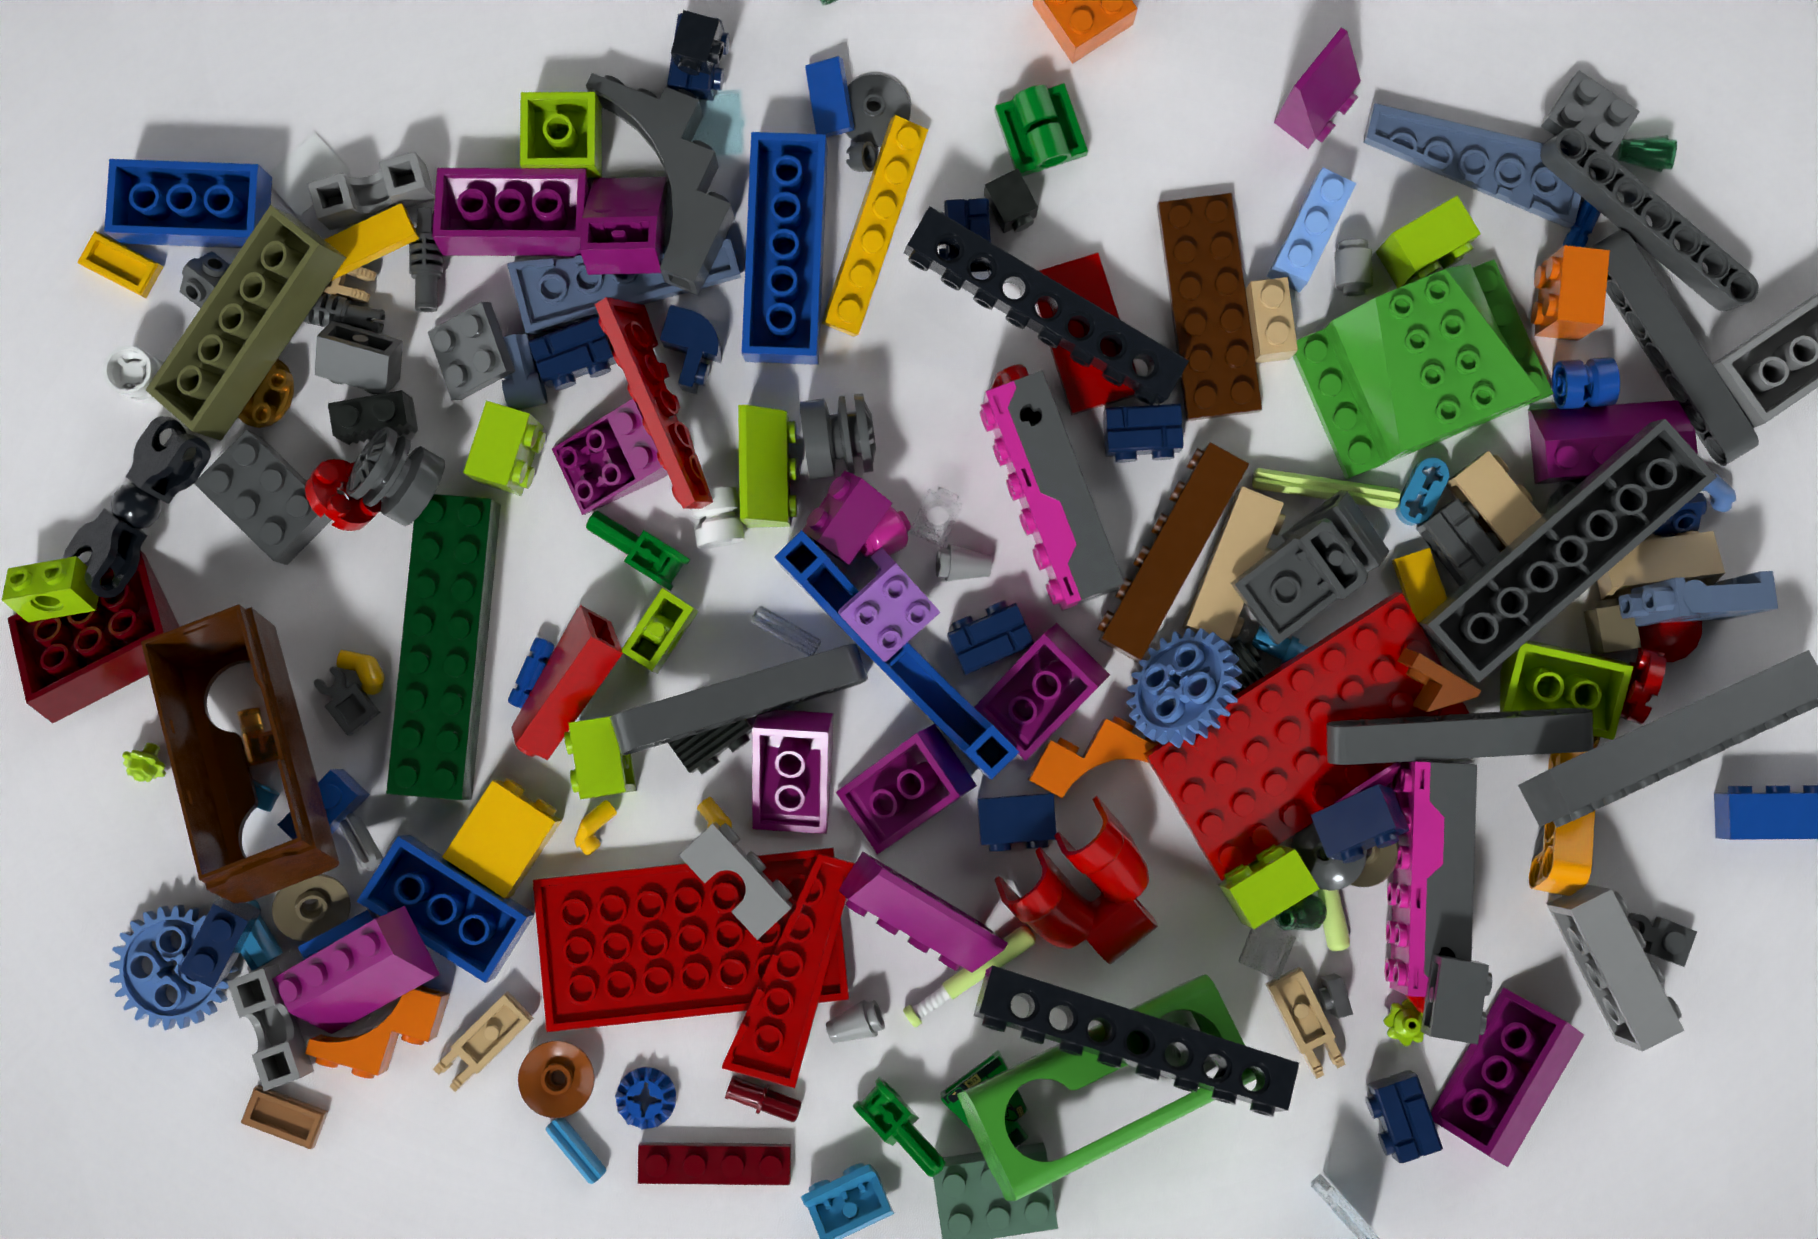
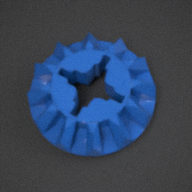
(659, 1086)

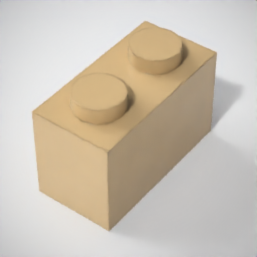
(1271, 319)

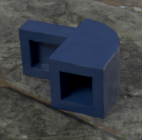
(695, 336)

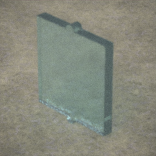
(721, 124)

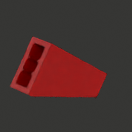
(566, 683)

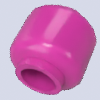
(889, 534)

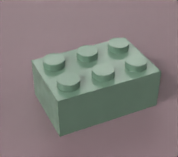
(974, 1205)

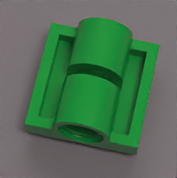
(1040, 129)

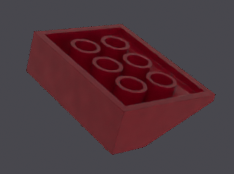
(94, 653)

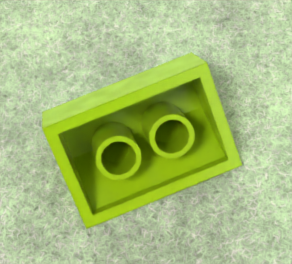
(766, 467)
(1560, 677)

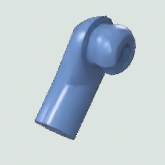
(1722, 494)

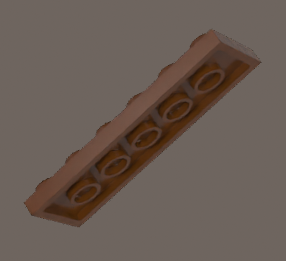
(1209, 306)

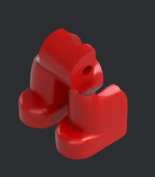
(1065, 918)

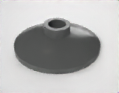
(873, 125)
(1330, 873)

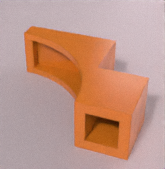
(1061, 766)
(369, 1054)

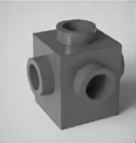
(201, 277)

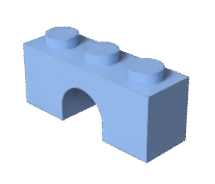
(1312, 229)

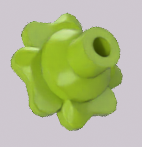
(144, 764)
(1404, 1023)

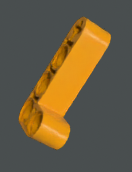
(1567, 850)

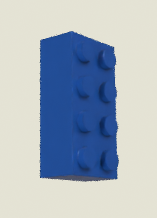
(185, 202)
(447, 907)

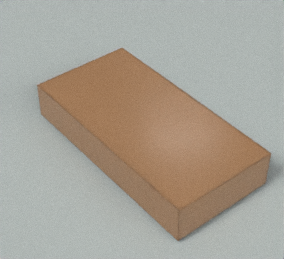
(284, 1117)

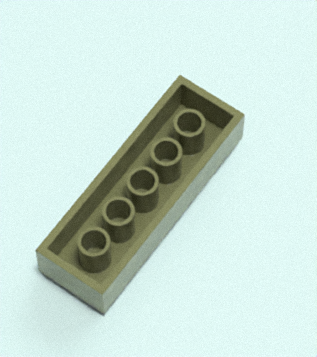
(245, 324)

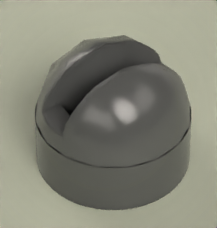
(861, 156)

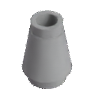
(962, 563)
(858, 1022)

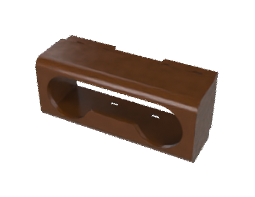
(213, 764)

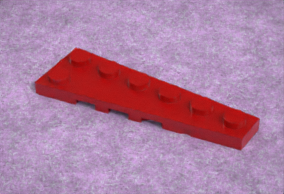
(633, 346)
(785, 1003)

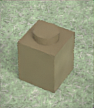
(1608, 630)

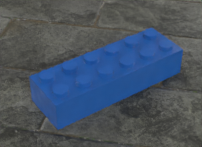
(784, 248)

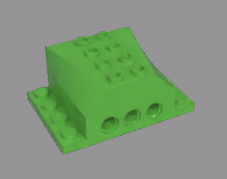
(1420, 366)

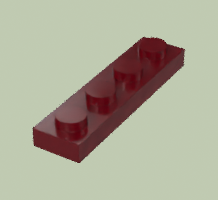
(714, 1163)

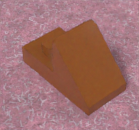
(1440, 685)

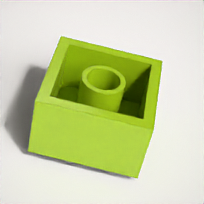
(561, 131)
(1428, 243)
(505, 449)
(598, 760)
(1267, 885)

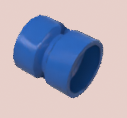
(1580, 383)

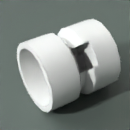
(130, 372)
(718, 521)

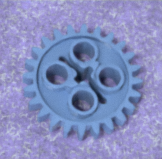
(1184, 687)
(149, 991)

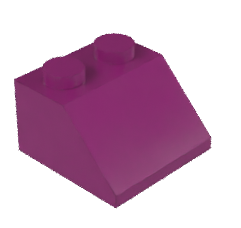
(846, 517)

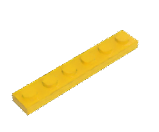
(874, 226)

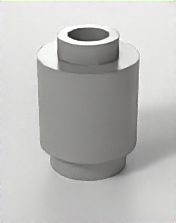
(1353, 267)

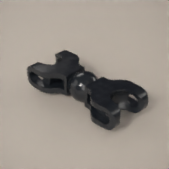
(156, 476)

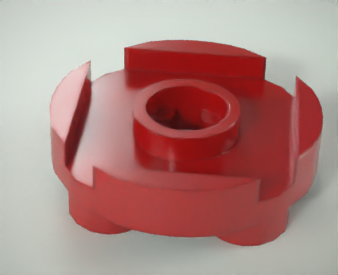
(324, 499)
(1644, 683)

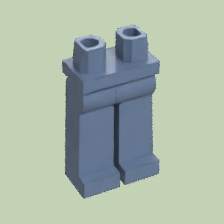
(1694, 601)

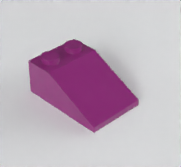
(1321, 93)
(1041, 690)
(792, 771)
(906, 788)

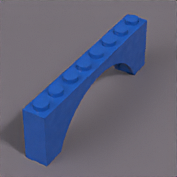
(906, 668)

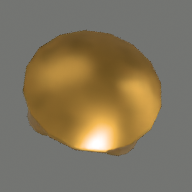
(271, 398)

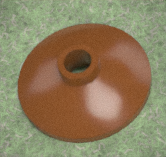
(540, 1089)

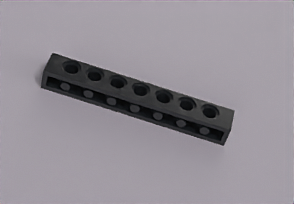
(1162, 363)
(1273, 1073)

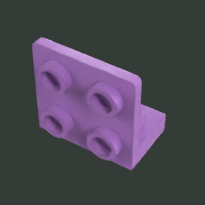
(888, 608)

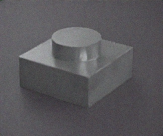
(1334, 996)

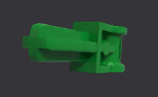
(643, 552)
(894, 1123)

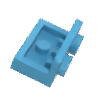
(847, 1202)

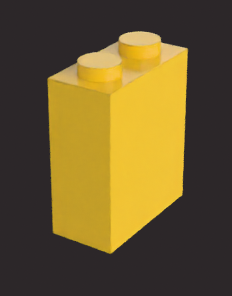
(502, 837)

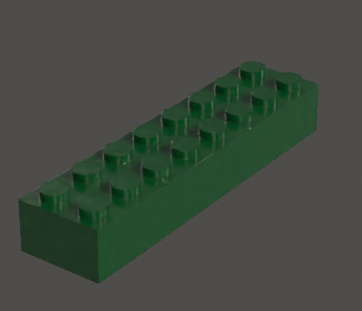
(444, 648)

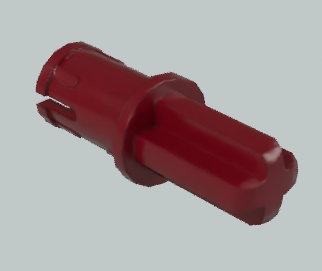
(763, 1099)

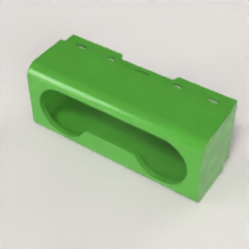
(988, 1100)

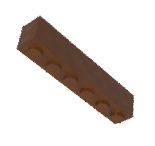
(1173, 551)

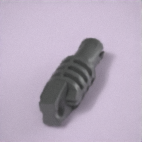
(425, 262)
(342, 310)

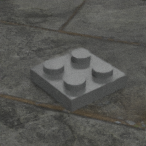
(1593, 111)
(471, 351)

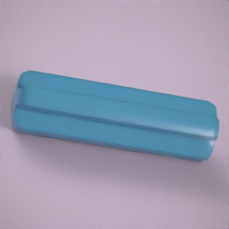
(576, 1150)

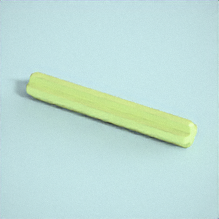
(1325, 488)

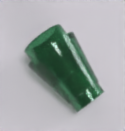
(1649, 152)
(1304, 915)

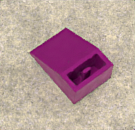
(624, 226)
(609, 458)

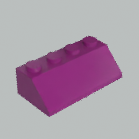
(509, 211)
(1579, 440)
(920, 914)
(358, 973)
(1506, 1077)

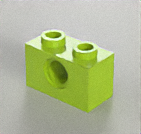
(49, 589)
(659, 631)

